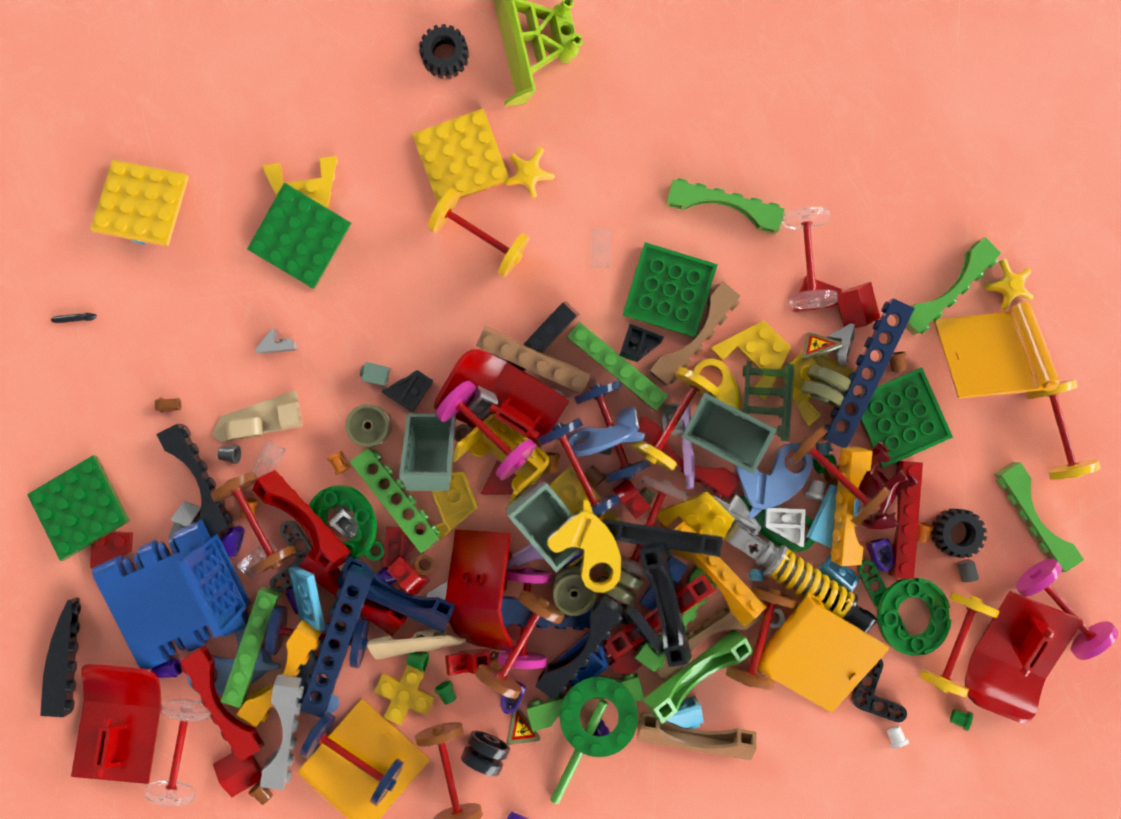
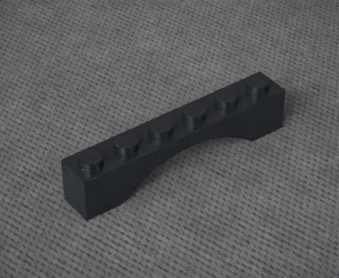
(177, 442)
(671, 538)
(673, 630)
(557, 674)

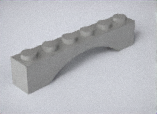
(285, 700)

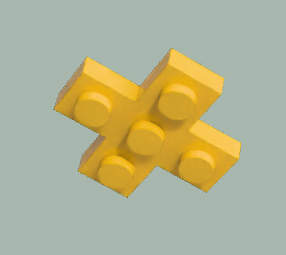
(404, 694)

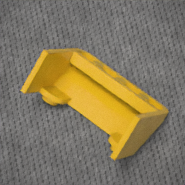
(480, 445)

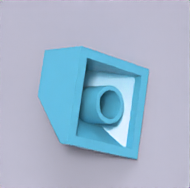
(688, 714)

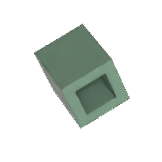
(375, 373)

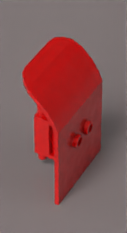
(522, 399)
(477, 587)
(1017, 656)
(117, 724)

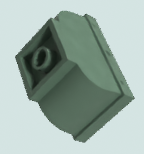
(729, 433)
(427, 453)
(538, 515)

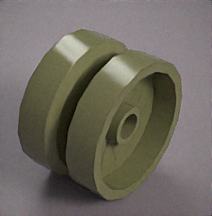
(825, 385)
(380, 425)
(620, 591)
(569, 601)

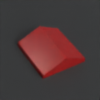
(858, 305)
(237, 775)

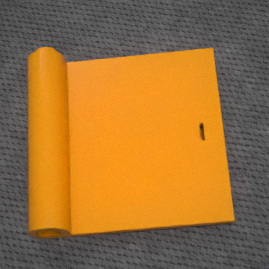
(997, 353)
(819, 654)
(376, 743)

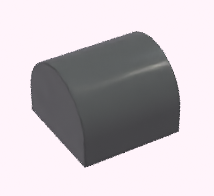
(967, 570)

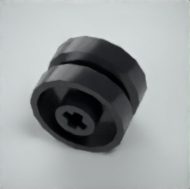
(485, 753)

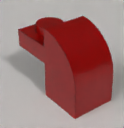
(631, 498)
(407, 576)
(466, 661)
(624, 664)

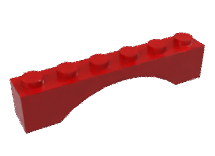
(718, 478)
(276, 492)
(906, 532)
(687, 598)
(381, 616)
(241, 737)

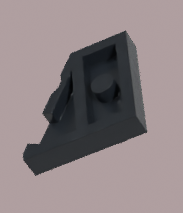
(639, 343)
(409, 390)

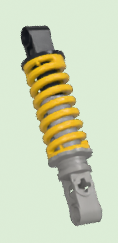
(785, 566)

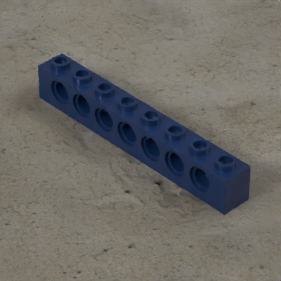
(902, 314)
(318, 703)

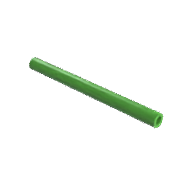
(576, 756)

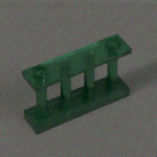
(785, 392)

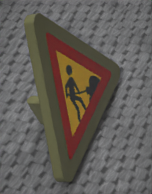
(818, 345)
(520, 730)

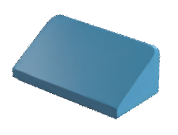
(841, 574)

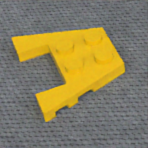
(317, 189)
(761, 346)
(806, 410)
(455, 503)
(701, 514)

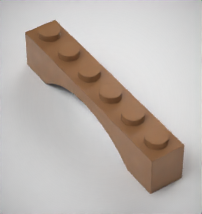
(718, 305)
(528, 358)
(723, 621)
(728, 743)

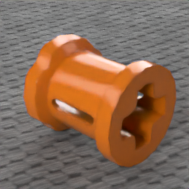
(338, 463)

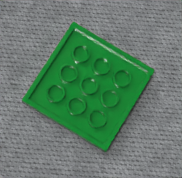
(299, 236)
(669, 290)
(905, 417)
(78, 508)

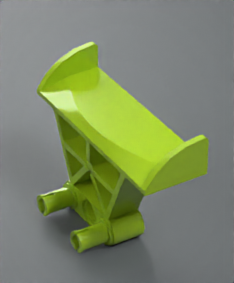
(563, 47)

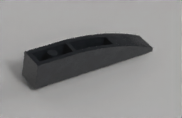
(551, 329)
(61, 664)

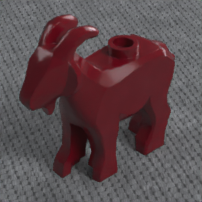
(875, 480)

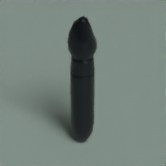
(73, 317)

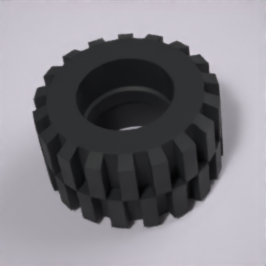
(444, 36)
(972, 540)

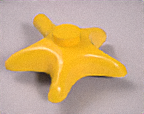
(529, 172)
(1010, 285)

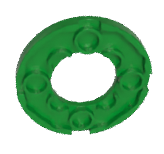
(362, 510)
(939, 620)
(627, 716)

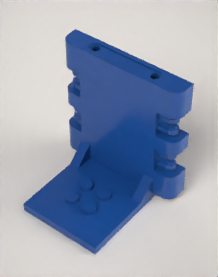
(173, 595)

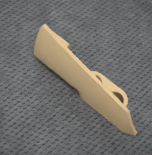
(264, 417)
(421, 641)

